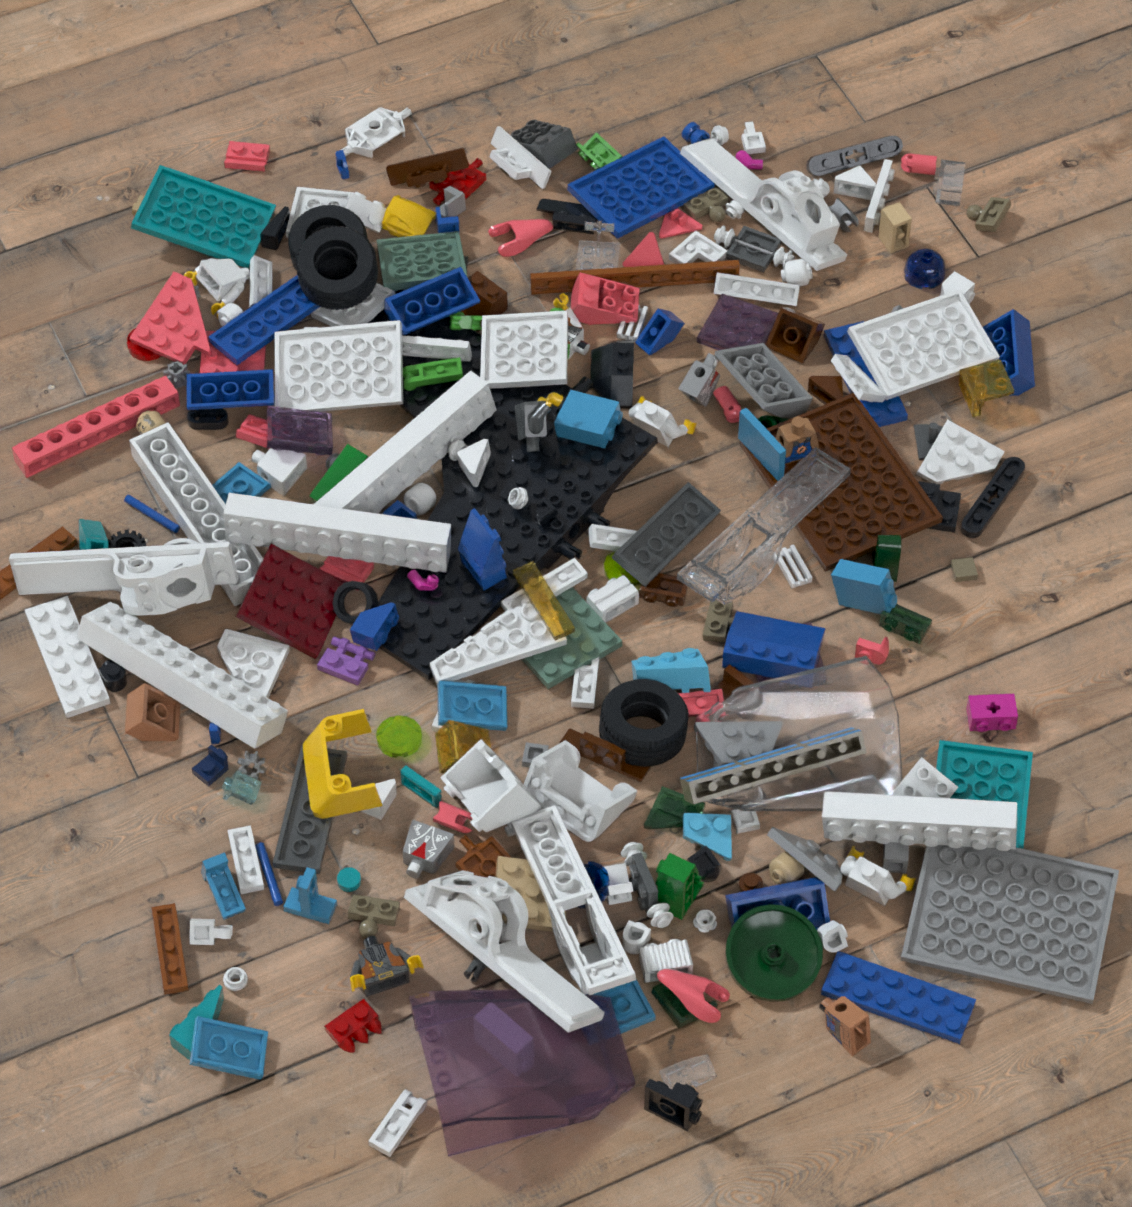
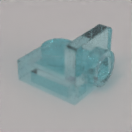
(241, 787)

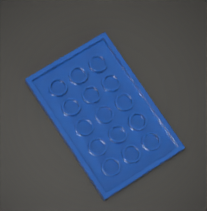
(640, 186)

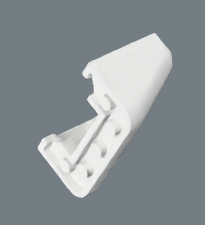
(488, 789)
(581, 800)

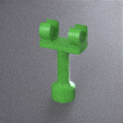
(460, 321)

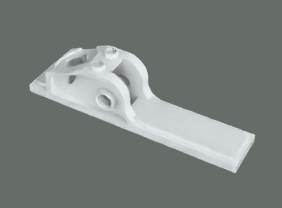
(793, 201)
(162, 583)
(567, 886)
(462, 901)

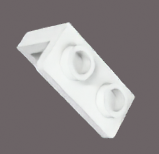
(369, 212)

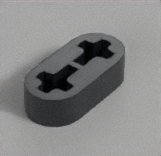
(208, 419)

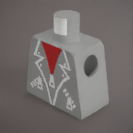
(701, 380)
(426, 848)

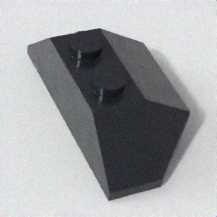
(613, 371)

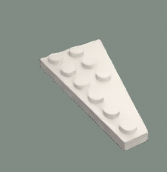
(502, 641)

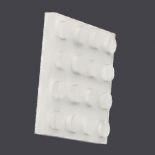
(524, 349)

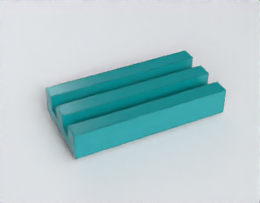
(420, 786)

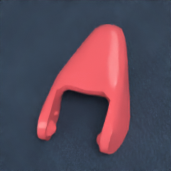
(526, 234)
(691, 991)

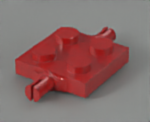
(464, 180)

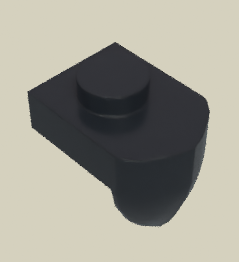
(706, 863)

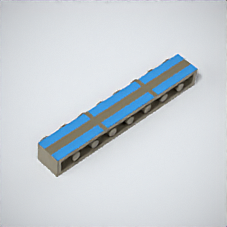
(773, 765)

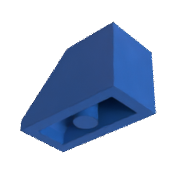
(659, 331)

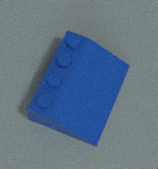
(771, 646)

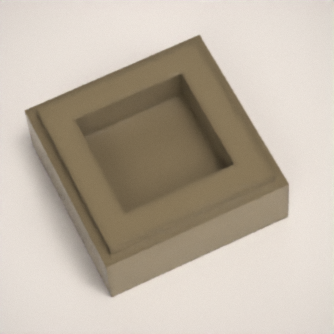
(964, 569)

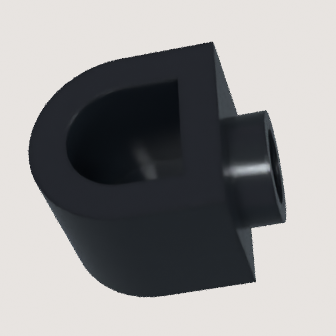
(113, 676)

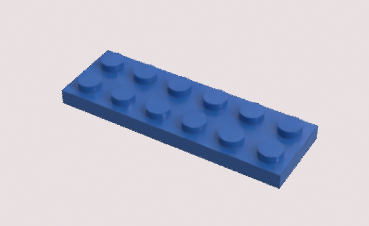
(259, 323)
(884, 413)
(899, 997)

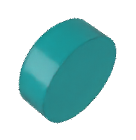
(349, 879)

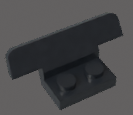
(567, 215)

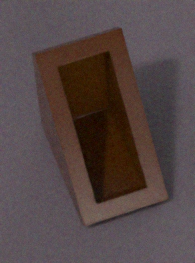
(826, 388)

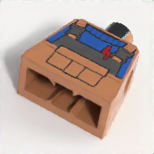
(847, 1023)

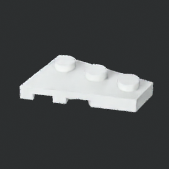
(857, 380)

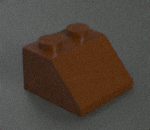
(492, 297)
(794, 334)

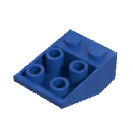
(481, 551)

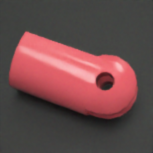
(919, 163)
(728, 403)
(452, 817)

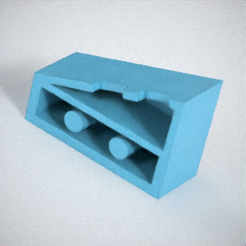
(676, 670)

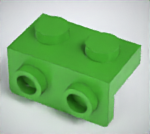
(598, 152)

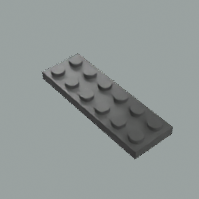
(666, 534)
(302, 834)

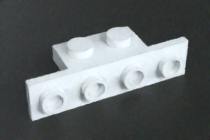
(517, 160)

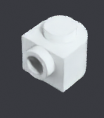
(228, 313)
(635, 936)
(833, 936)

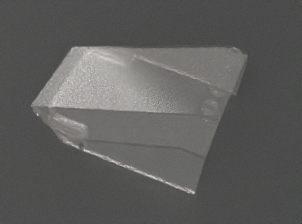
(811, 707)

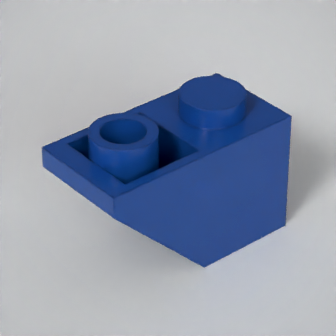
(373, 626)

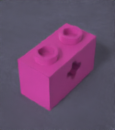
(992, 712)

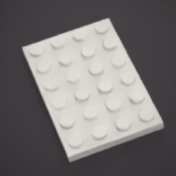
(922, 344)
(339, 367)

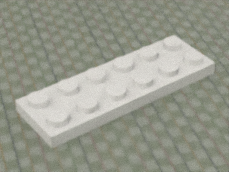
(66, 657)

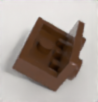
(664, 589)

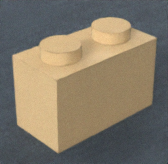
(895, 227)

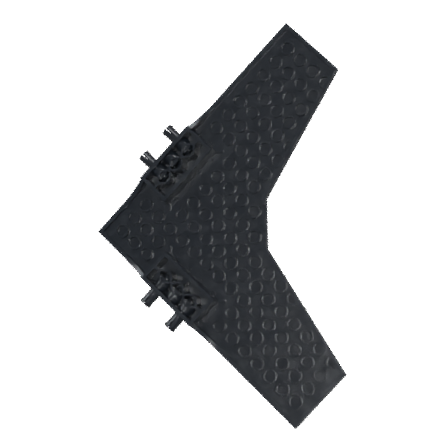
(564, 471)

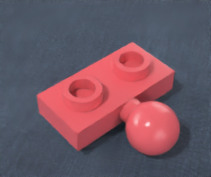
(701, 701)

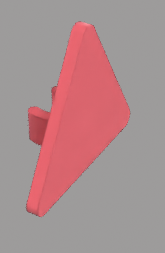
(678, 223)
(645, 254)

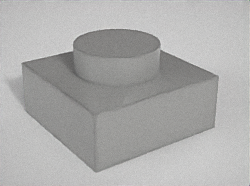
(531, 751)

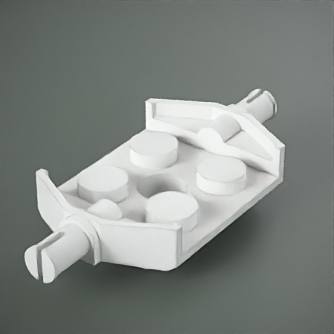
(364, 140)

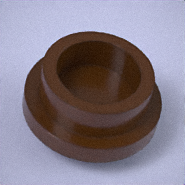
(750, 882)

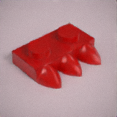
(353, 1025)

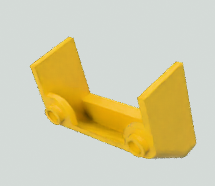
(334, 794)

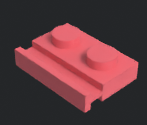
(247, 156)
(253, 431)
(347, 569)

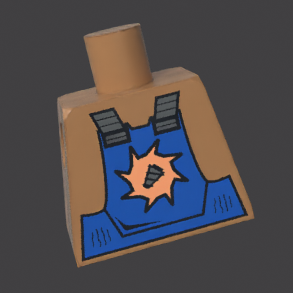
(797, 438)

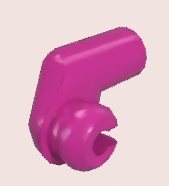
(748, 162)
(420, 583)

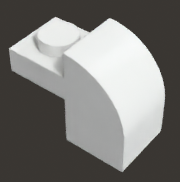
(620, 887)

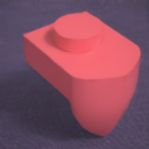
(875, 652)

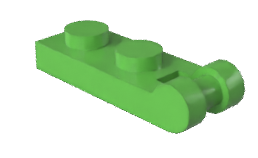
(432, 373)

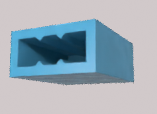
(588, 419)
(864, 587)

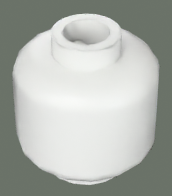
(797, 272)
(420, 498)

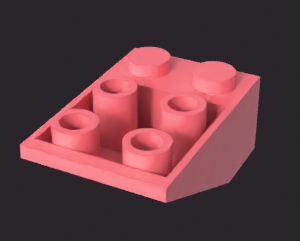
(603, 301)

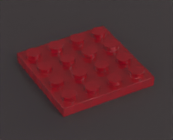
(291, 601)

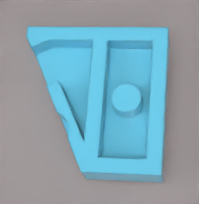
(709, 831)

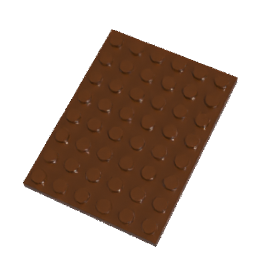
(872, 501)

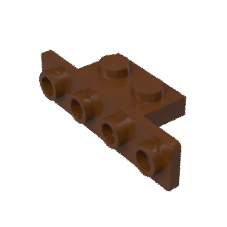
(428, 168)
(604, 753)

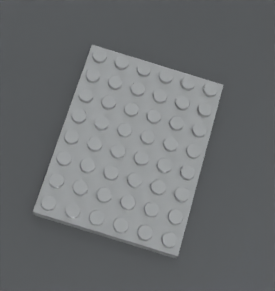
(1012, 918)

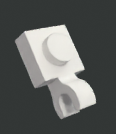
(752, 141)
(204, 931)

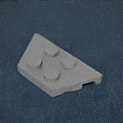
(738, 740)
(810, 856)

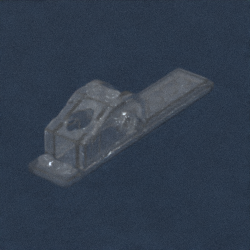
(773, 515)

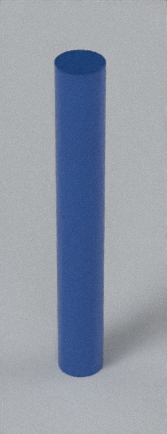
(152, 513)
(269, 874)

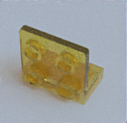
(984, 383)
(455, 741)

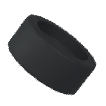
(341, 593)

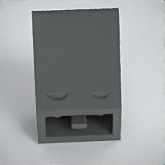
(546, 141)

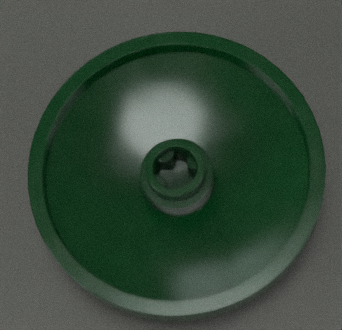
(773, 953)

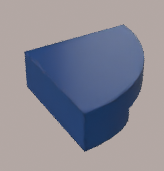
(341, 164)
(215, 733)

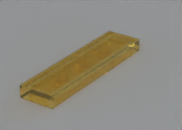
(544, 601)

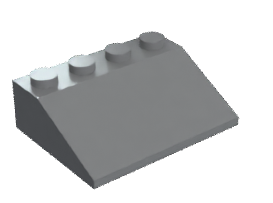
(766, 380)

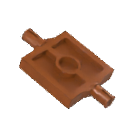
(481, 857)

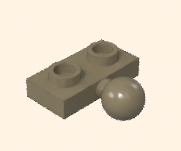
(707, 202)
(991, 216)
(718, 621)
(372, 911)

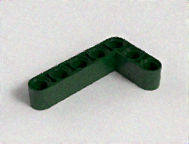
(888, 554)

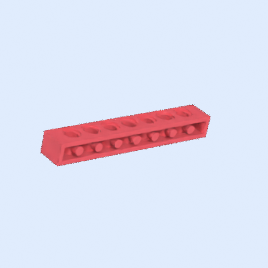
(94, 426)

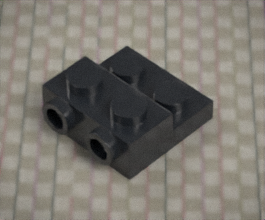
(946, 503)
(675, 1105)

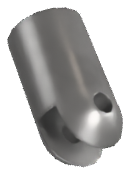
(843, 215)

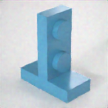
(222, 885)
(307, 902)

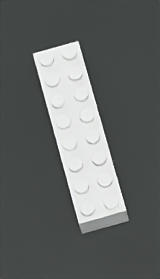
(920, 820)

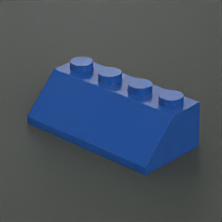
(431, 300)
(1012, 341)
(230, 389)
(804, 896)

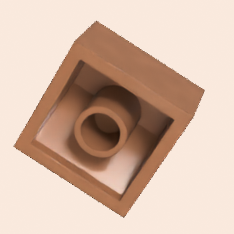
(152, 715)

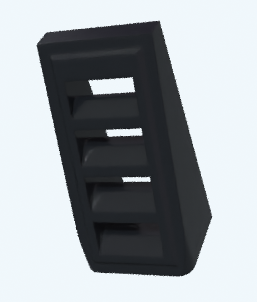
(275, 230)

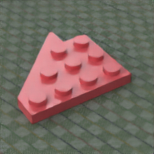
(173, 322)

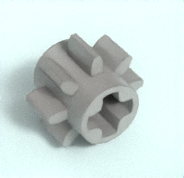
(177, 374)
(254, 758)

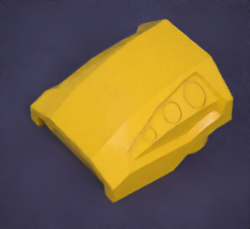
(406, 218)

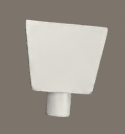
(280, 468)

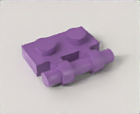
(344, 666)

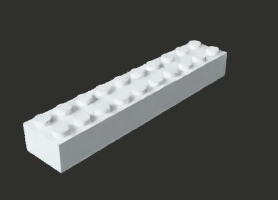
(414, 448)
(191, 499)
(337, 532)
(182, 674)

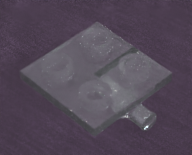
(597, 253)

